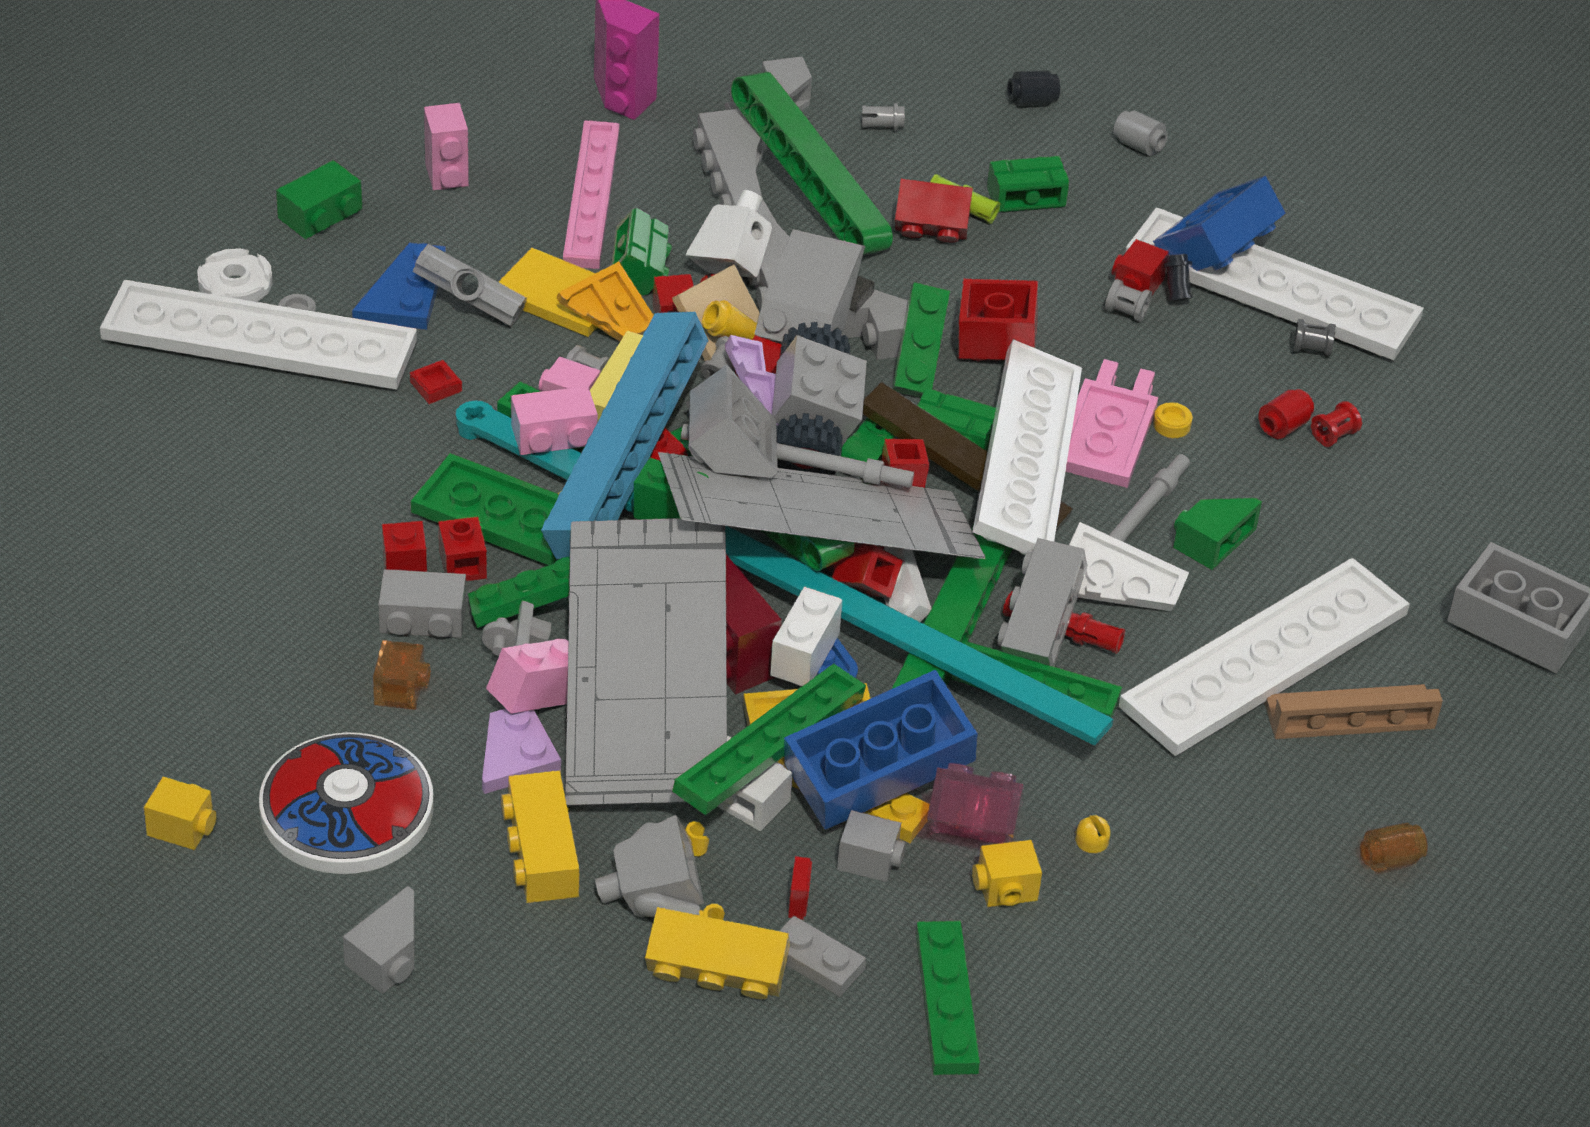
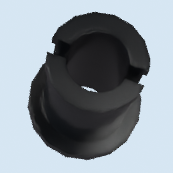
(1178, 277)

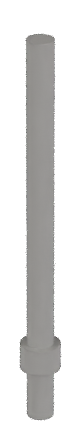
(872, 471)
(1161, 485)

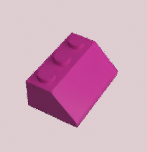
(626, 56)

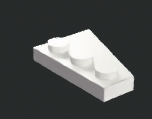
(1125, 573)

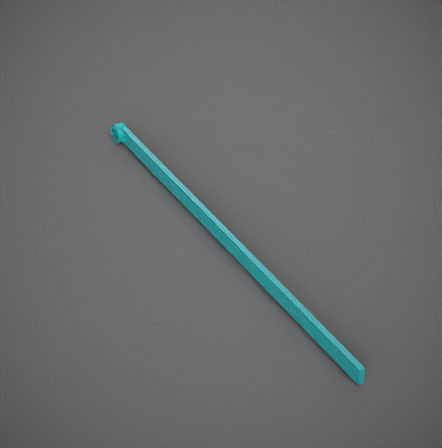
(480, 420)

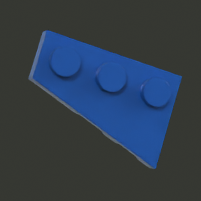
(400, 294)

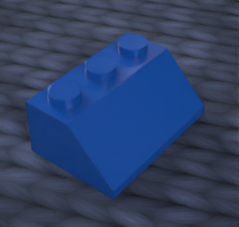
(1224, 225)

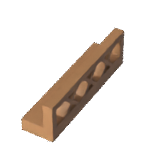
(1353, 711)

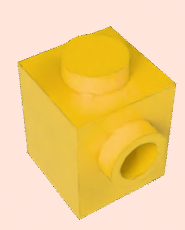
(179, 813)
(1008, 873)

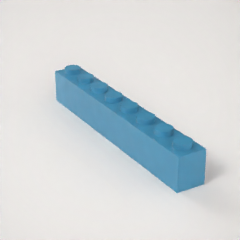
(628, 426)

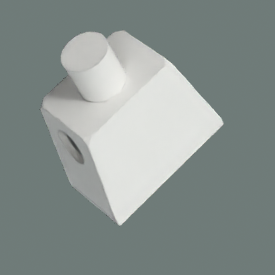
(732, 237)

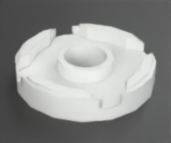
(219, 266)

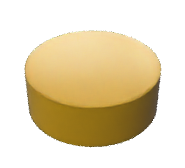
(1172, 420)

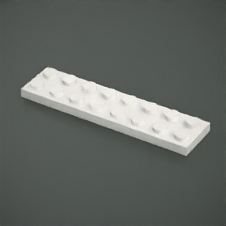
(1303, 292)
(259, 334)
(1027, 449)
(1263, 656)

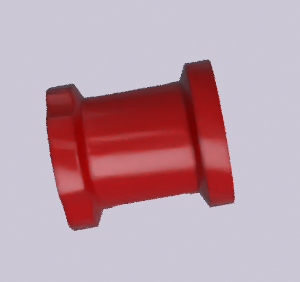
(1336, 424)

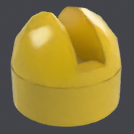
(1087, 834)

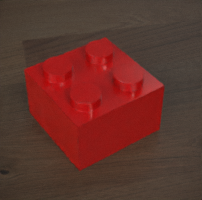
(995, 315)

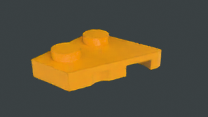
(608, 302)

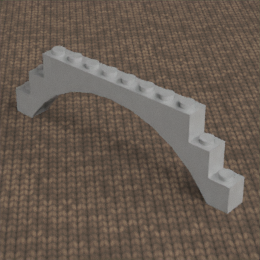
(732, 156)

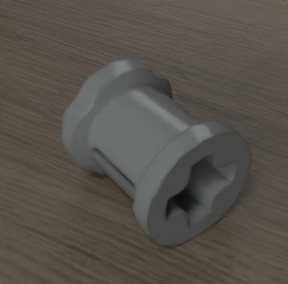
(1314, 337)

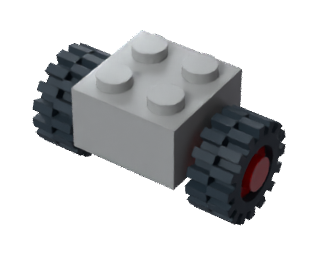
(817, 392)

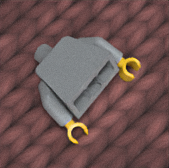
(659, 870)

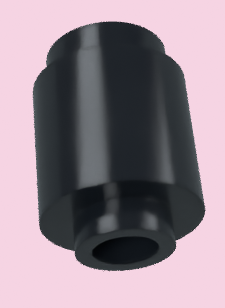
(1033, 88)

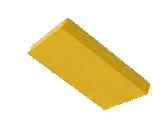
(540, 280)

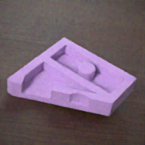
(516, 747)

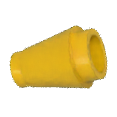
(726, 320)

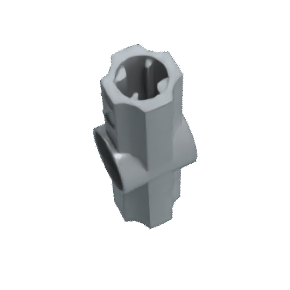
(449, 274)

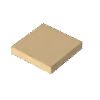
(722, 286)

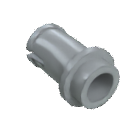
(885, 116)

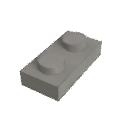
(822, 957)

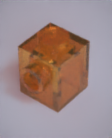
(400, 674)

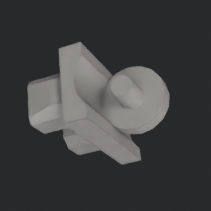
(519, 632)

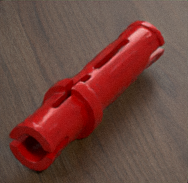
(1087, 630)

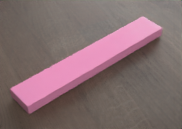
(591, 194)

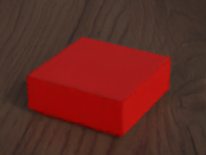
(435, 381)
(800, 887)

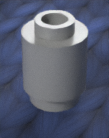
(1140, 132)

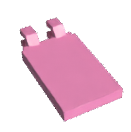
(1110, 426)

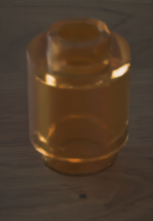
(1393, 846)

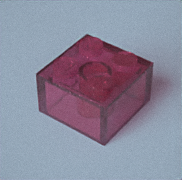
(975, 805)

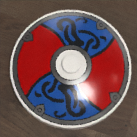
(346, 803)

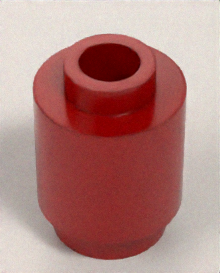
(1286, 413)

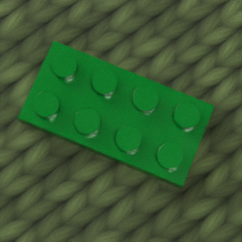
(507, 507)

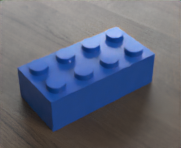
(879, 748)

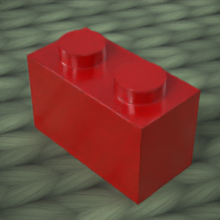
(933, 210)

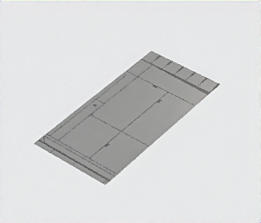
(822, 507)
(644, 657)

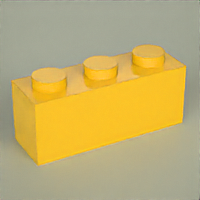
(541, 837)
(717, 953)

